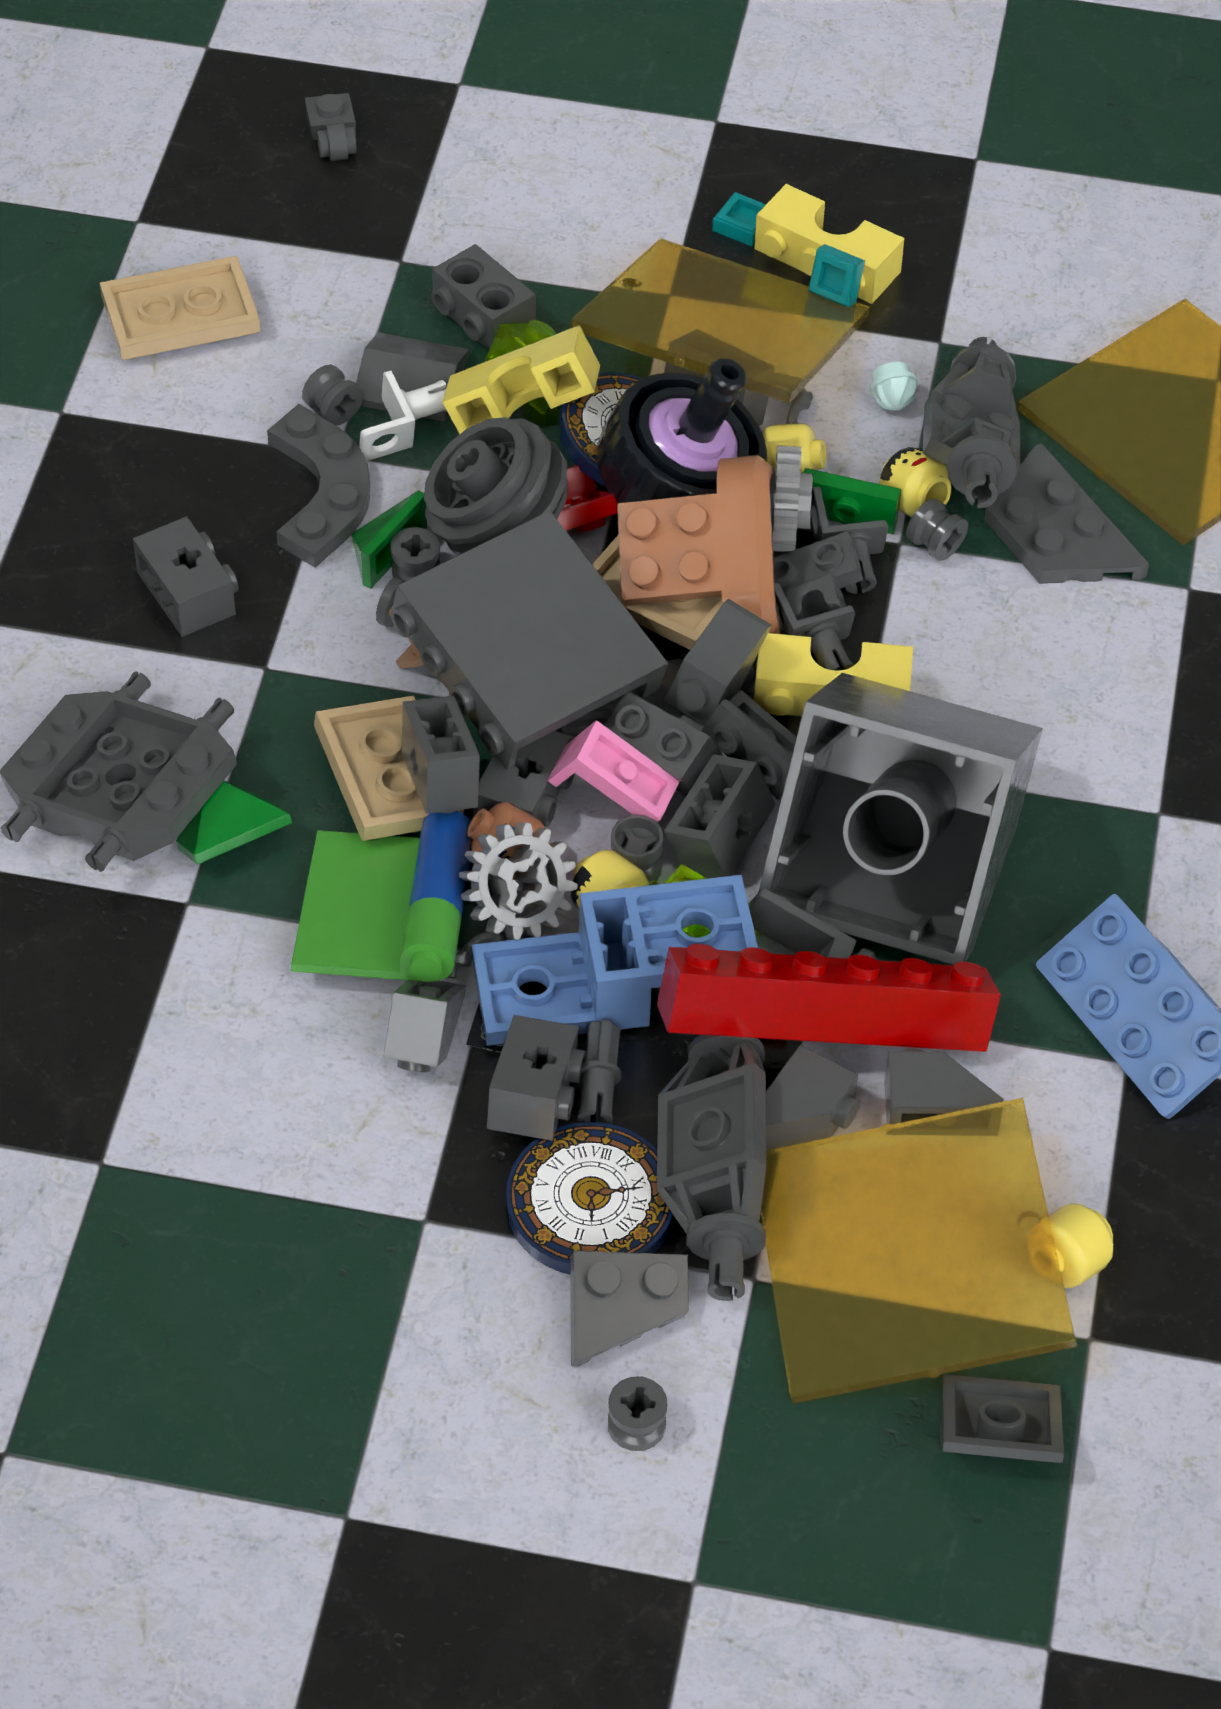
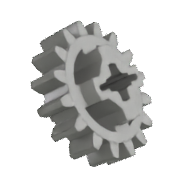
(789, 499)
(530, 864)

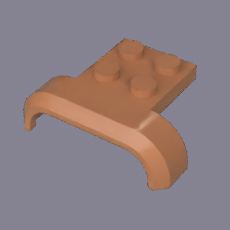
(704, 543)

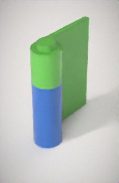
(385, 903)

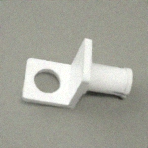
(403, 410)

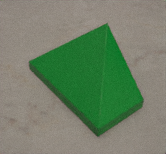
(374, 538)
(228, 821)

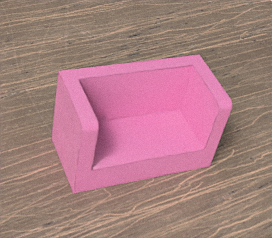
(616, 771)

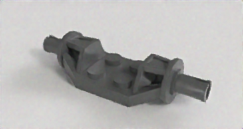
(975, 423)
(716, 1154)

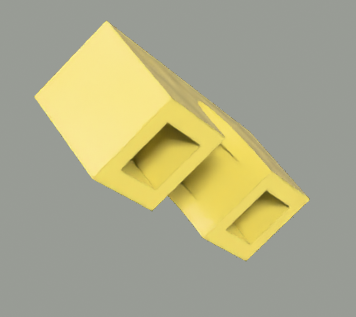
(793, 230)
(552, 368)
(790, 675)

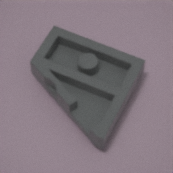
(622, 1297)

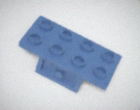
(1139, 1004)

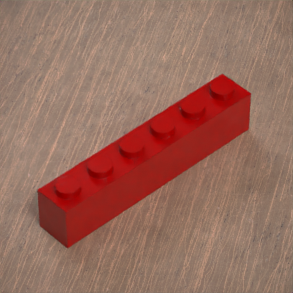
(827, 998)

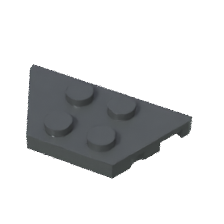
(1059, 527)

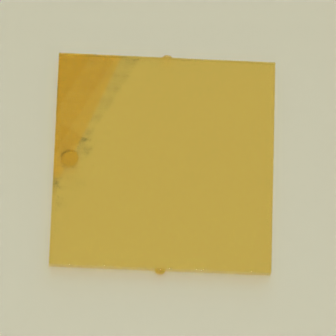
(707, 308)
(1147, 418)
(912, 1252)

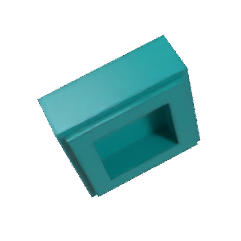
(738, 219)
(836, 275)

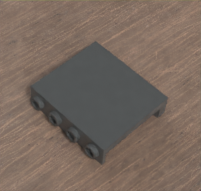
(525, 635)

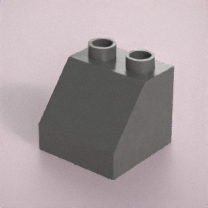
(899, 815)

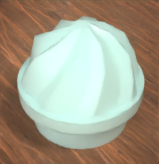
(893, 385)

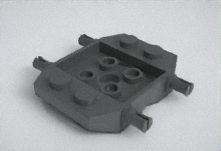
(169, 755)

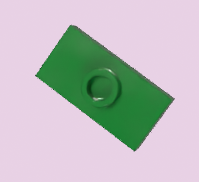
(857, 500)

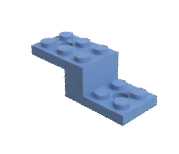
(612, 958)

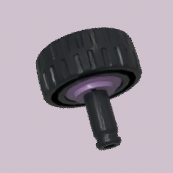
(674, 432)

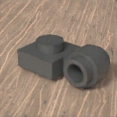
(332, 125)

